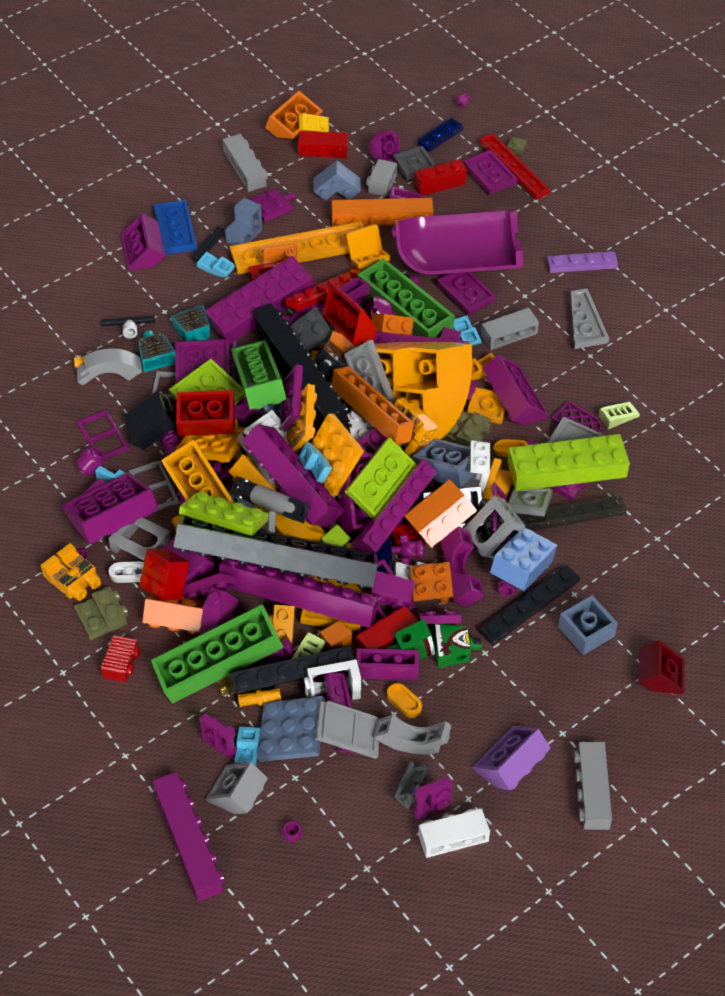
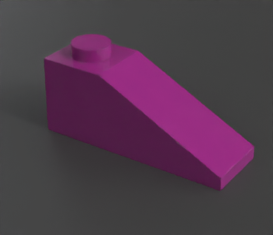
(217, 609)

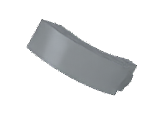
(109, 361)
(410, 738)

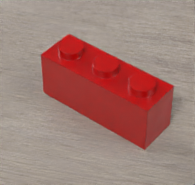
(323, 144)
(440, 177)
(383, 631)

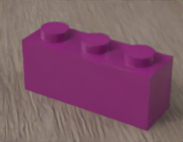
(388, 664)

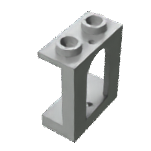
(511, 523)
(121, 540)

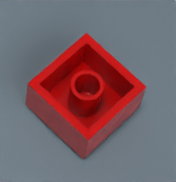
(164, 574)

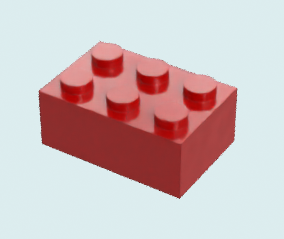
(205, 413)

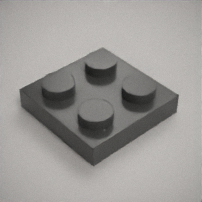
(412, 161)
(311, 329)

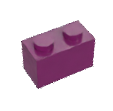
(392, 590)

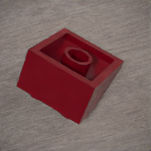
(661, 668)

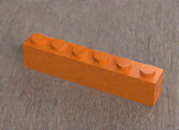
(379, 210)
(372, 405)

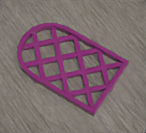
(577, 409)

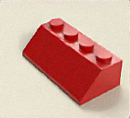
(347, 316)

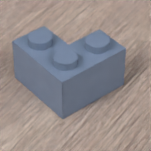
(337, 179)
(246, 224)

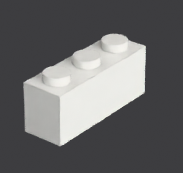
(453, 832)

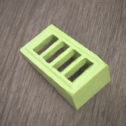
(610, 422)
(311, 643)

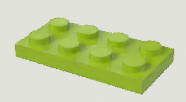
(380, 477)
(224, 513)

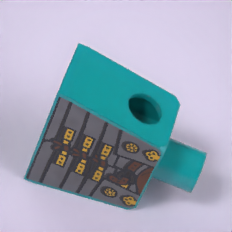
(192, 324)
(155, 351)

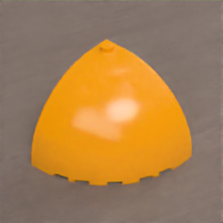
(432, 376)

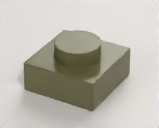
(517, 145)

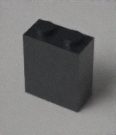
(150, 420)

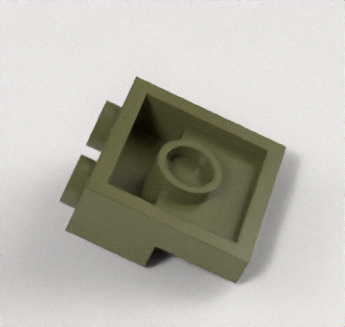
(469, 429)
(101, 613)

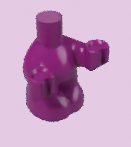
(225, 476)
(409, 549)
(285, 652)

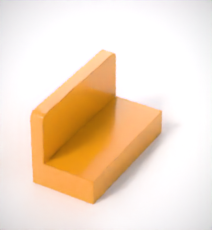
(498, 476)

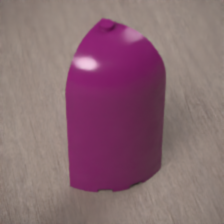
(459, 242)

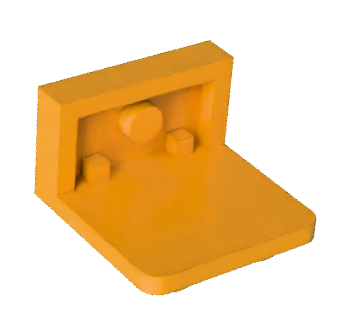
(365, 247)

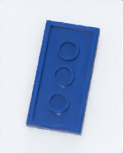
(175, 227)

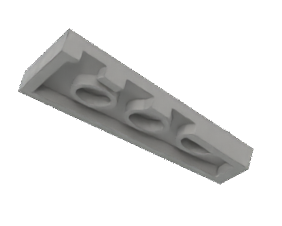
(586, 322)

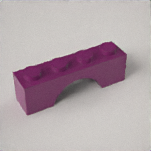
(456, 549)

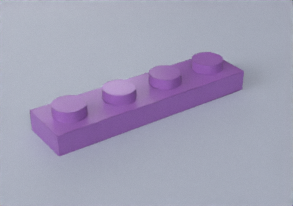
(582, 262)

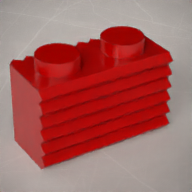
(120, 658)

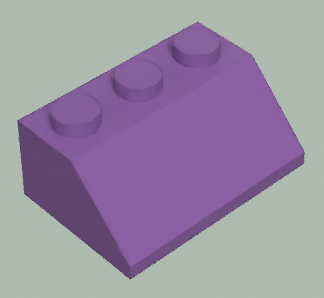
(512, 757)

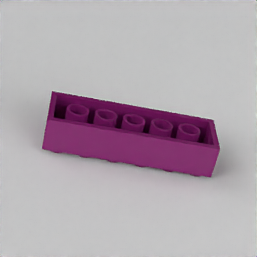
(233, 315)
(287, 471)

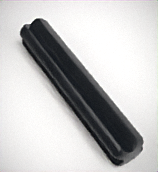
(208, 243)

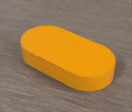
(502, 446)
(404, 700)

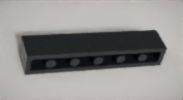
(284, 671)

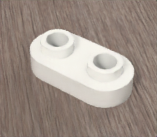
(128, 570)

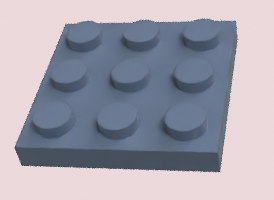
(289, 729)

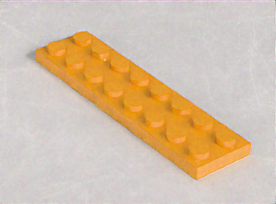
(311, 246)

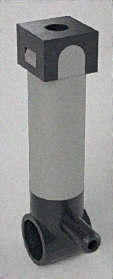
(270, 499)

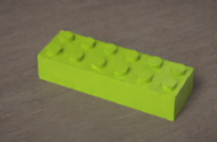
(568, 462)

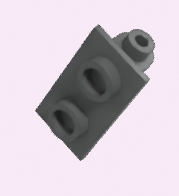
(409, 783)

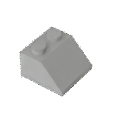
(237, 787)

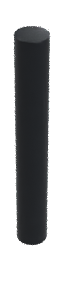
(120, 321)

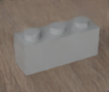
(509, 328)

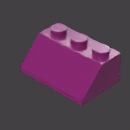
(142, 243)

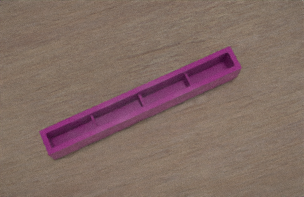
(302, 592)

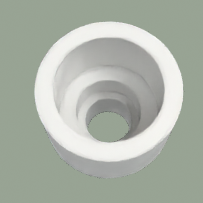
(129, 329)

